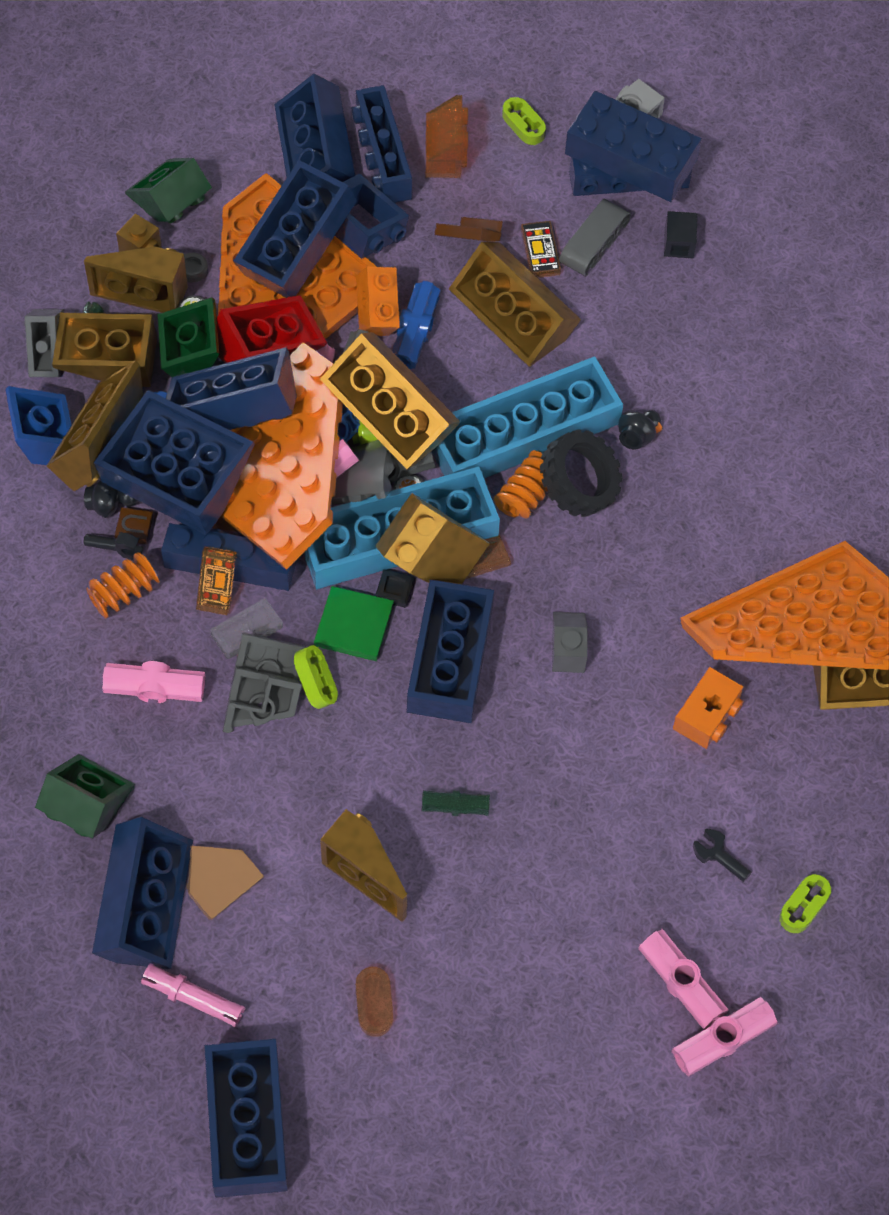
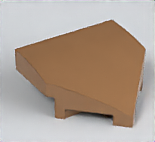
(219, 877)

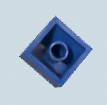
(38, 422)

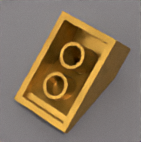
(139, 277)
(105, 343)
(430, 543)
(359, 858)

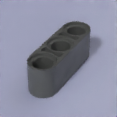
(593, 236)

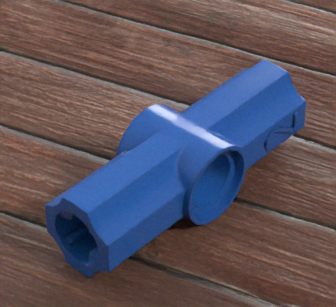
(416, 323)

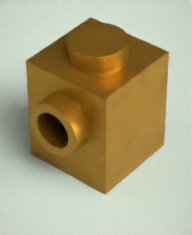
(138, 234)

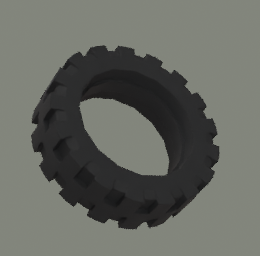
(560, 486)

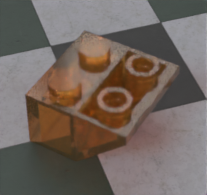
(446, 139)

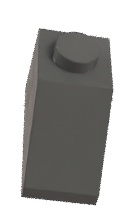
(41, 334)
(569, 642)

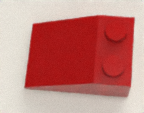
(266, 328)

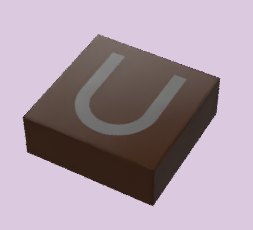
(135, 523)

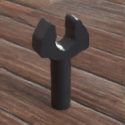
(124, 544)
(719, 854)

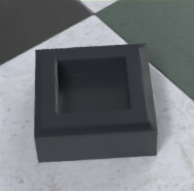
(395, 587)

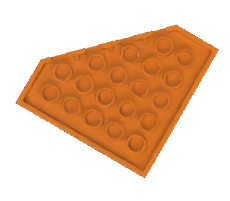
(328, 290)
(290, 474)
(808, 614)

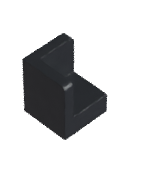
(680, 234)

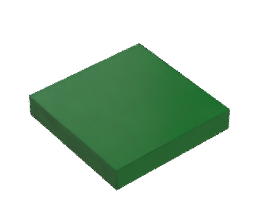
(353, 623)

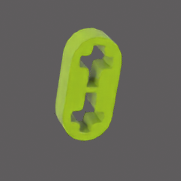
(527, 118)
(315, 677)
(799, 899)

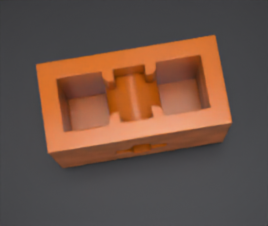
(378, 300)
(712, 691)

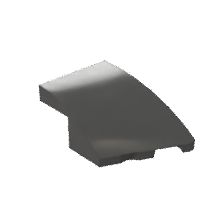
(366, 476)
(265, 675)

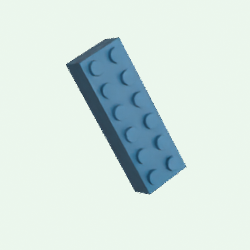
(528, 418)
(349, 543)

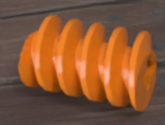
(522, 488)
(121, 584)

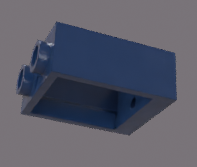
(391, 219)

